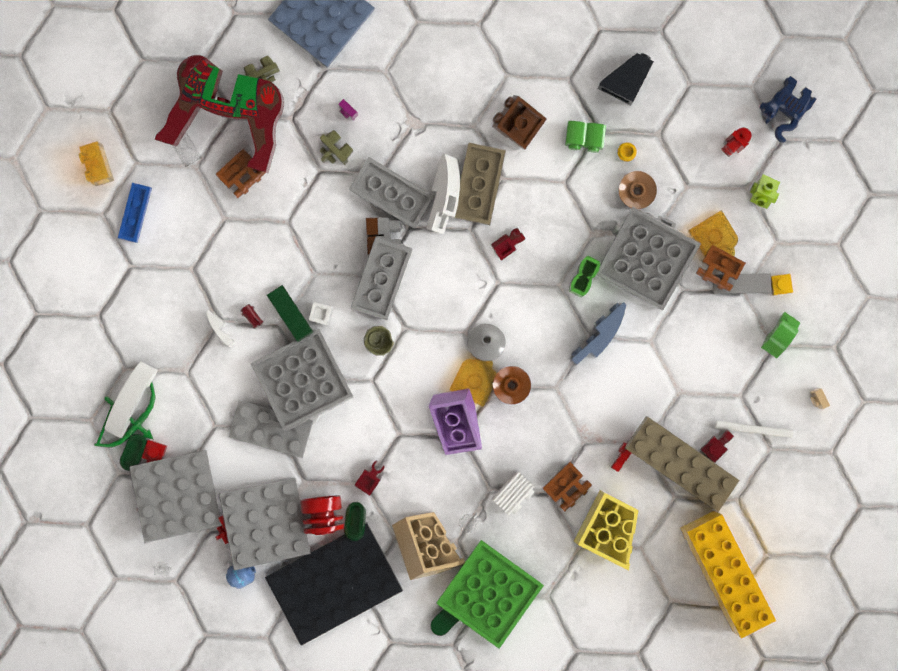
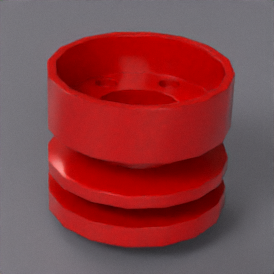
(322, 514)

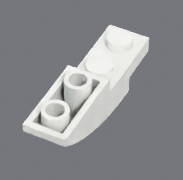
(447, 196)

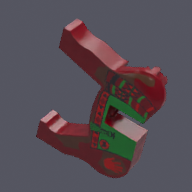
(251, 100)

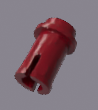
(250, 314)

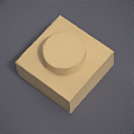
(819, 399)

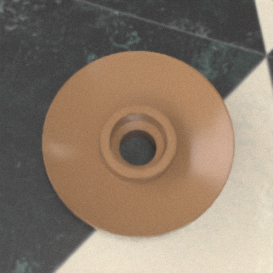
(639, 180)

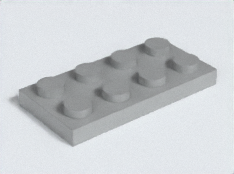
(391, 193)
(381, 278)
(261, 427)

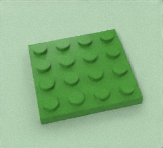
(490, 594)

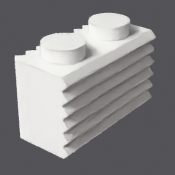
(513, 492)

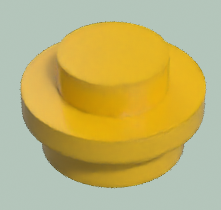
(627, 152)

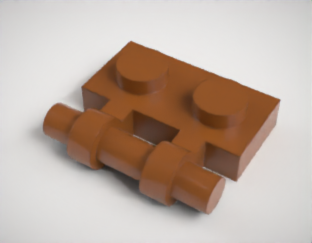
(235, 170)
(724, 263)
(562, 482)

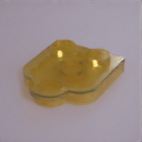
(716, 232)
(477, 377)

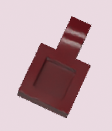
(506, 244)
(715, 447)

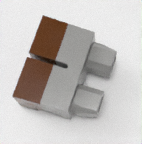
(381, 227)

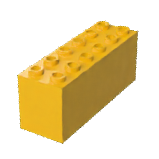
(728, 574)

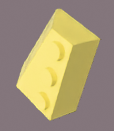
(609, 529)

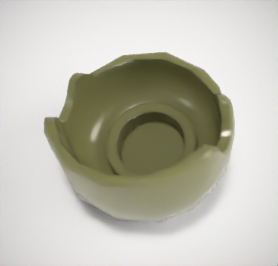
(378, 340)

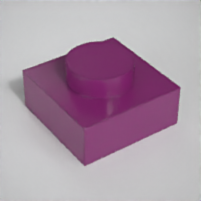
(347, 110)

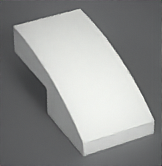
(217, 324)

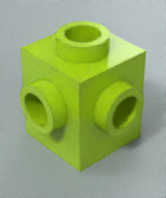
(764, 191)

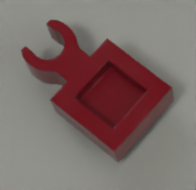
(368, 481)

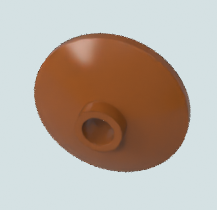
(522, 385)

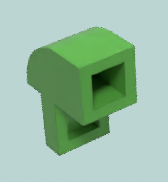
(781, 335)

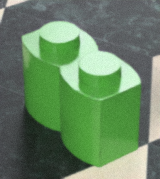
(585, 136)
(582, 281)

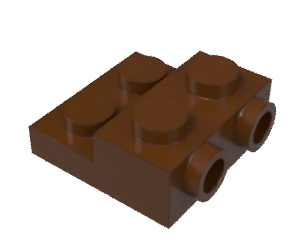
(518, 121)

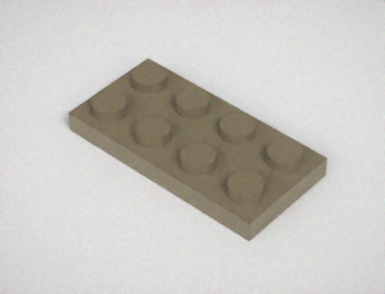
(479, 183)

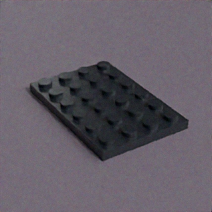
(333, 585)

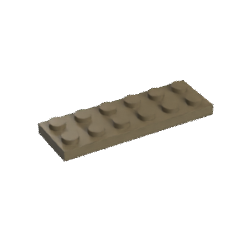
(682, 463)

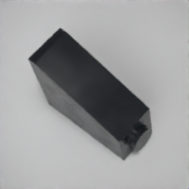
(627, 79)

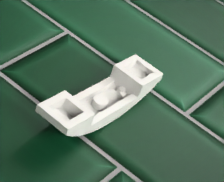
(128, 398)

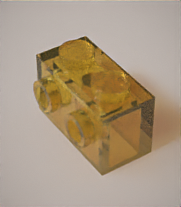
(96, 164)

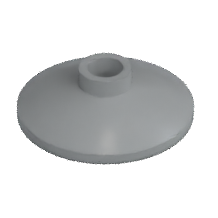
(482, 350)

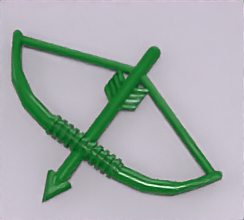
(136, 424)

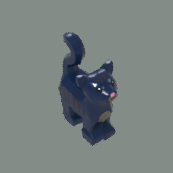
(788, 105)

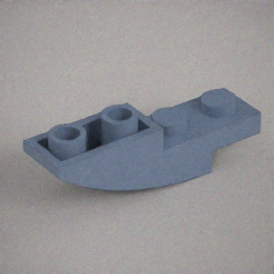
(606, 331)

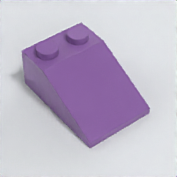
(456, 421)

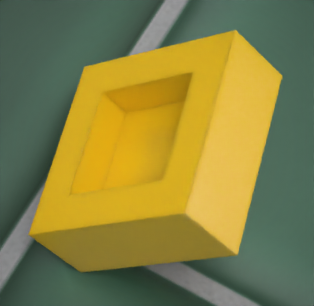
(781, 284)

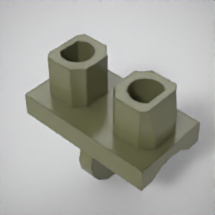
(269, 69)
(330, 141)

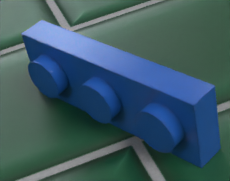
(134, 212)

